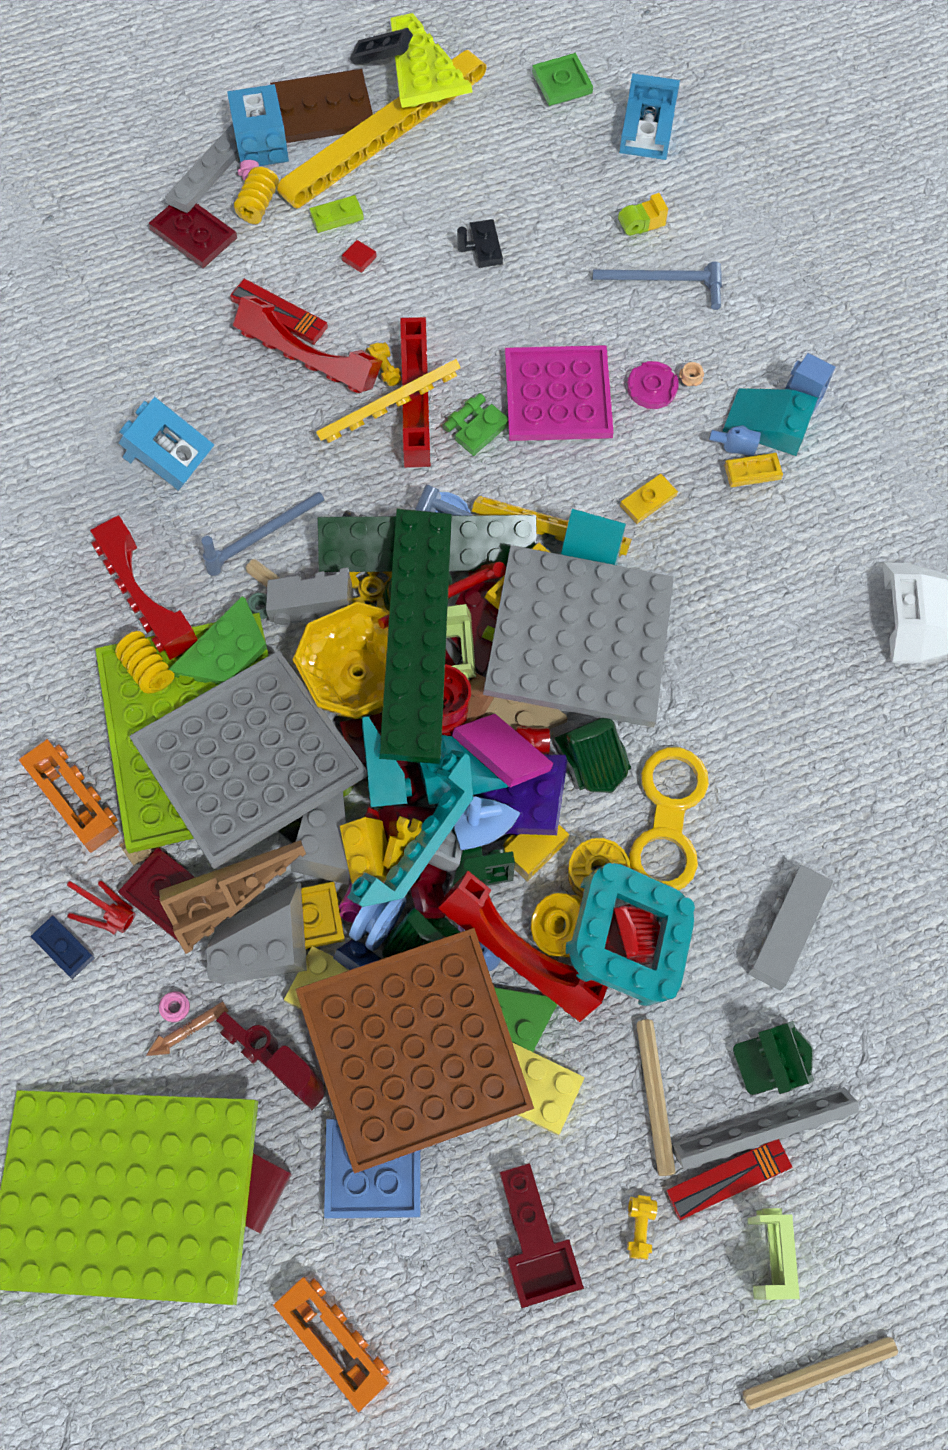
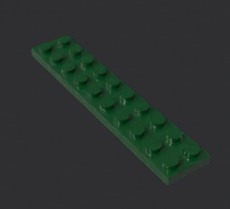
(416, 638)

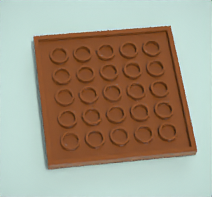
(414, 1050)

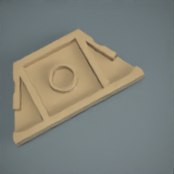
(525, 714)

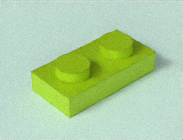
(336, 213)

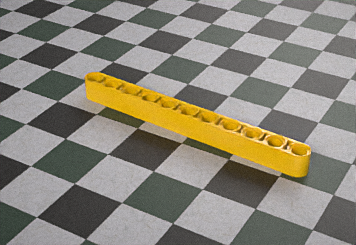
(366, 140)

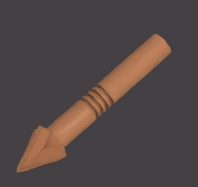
(163, 1045)

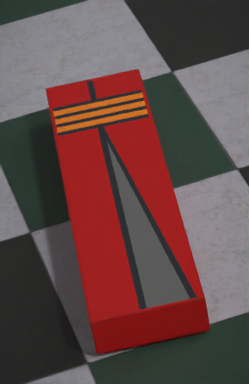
(291, 316)
(728, 1179)

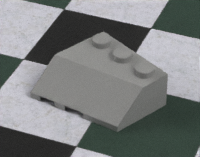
(260, 940)

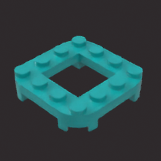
(593, 923)

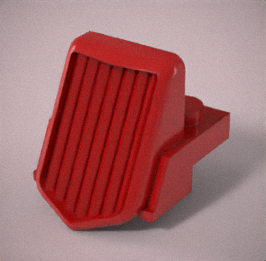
(633, 934)

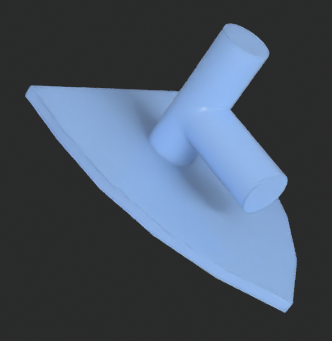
(484, 822)

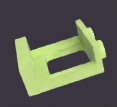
(460, 625)
(781, 1253)

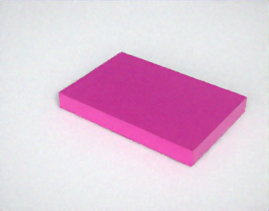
(502, 750)

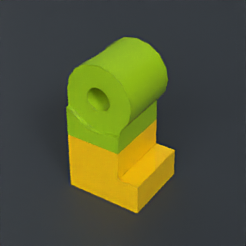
(644, 216)

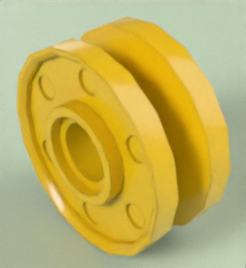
(591, 854)
(549, 919)

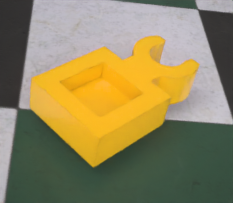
(397, 845)

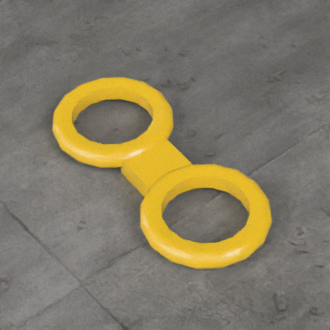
(670, 813)

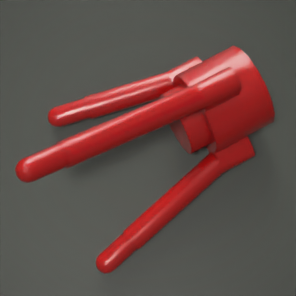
(118, 916)

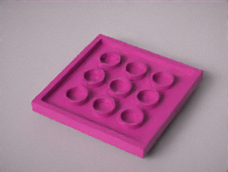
(558, 393)

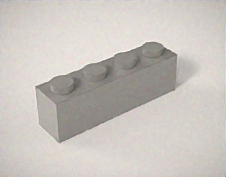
(789, 928)

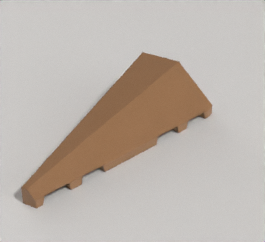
(207, 900)

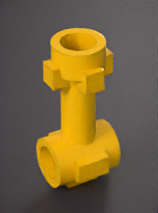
(382, 352)
(642, 1209)

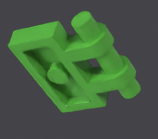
(481, 429)

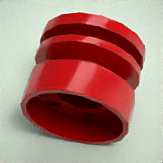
(455, 700)

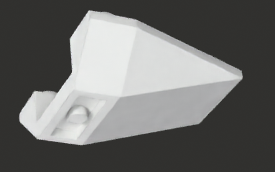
(919, 612)

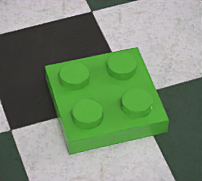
(562, 79)

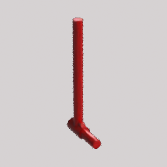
(475, 577)

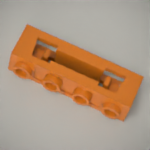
(43, 760)
(354, 1343)

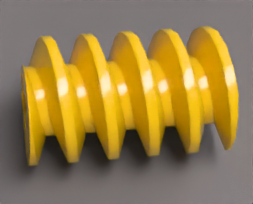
(256, 194)
(143, 663)

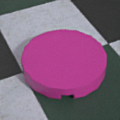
(652, 385)

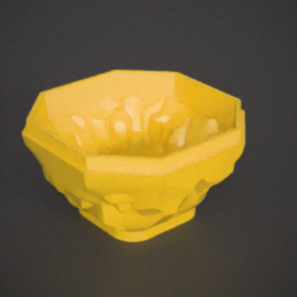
(338, 651)

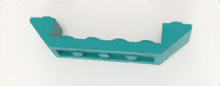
(456, 772)

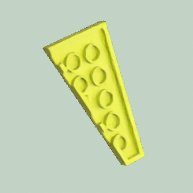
(425, 69)

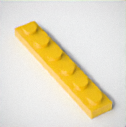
(399, 396)
(544, 522)

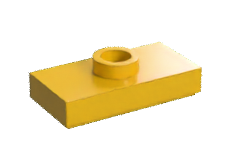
(753, 470)
(648, 498)

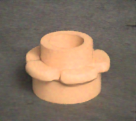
(693, 369)

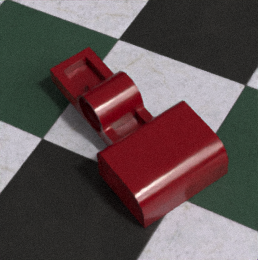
(427, 889)
(280, 1062)
(265, 1190)
(543, 1267)

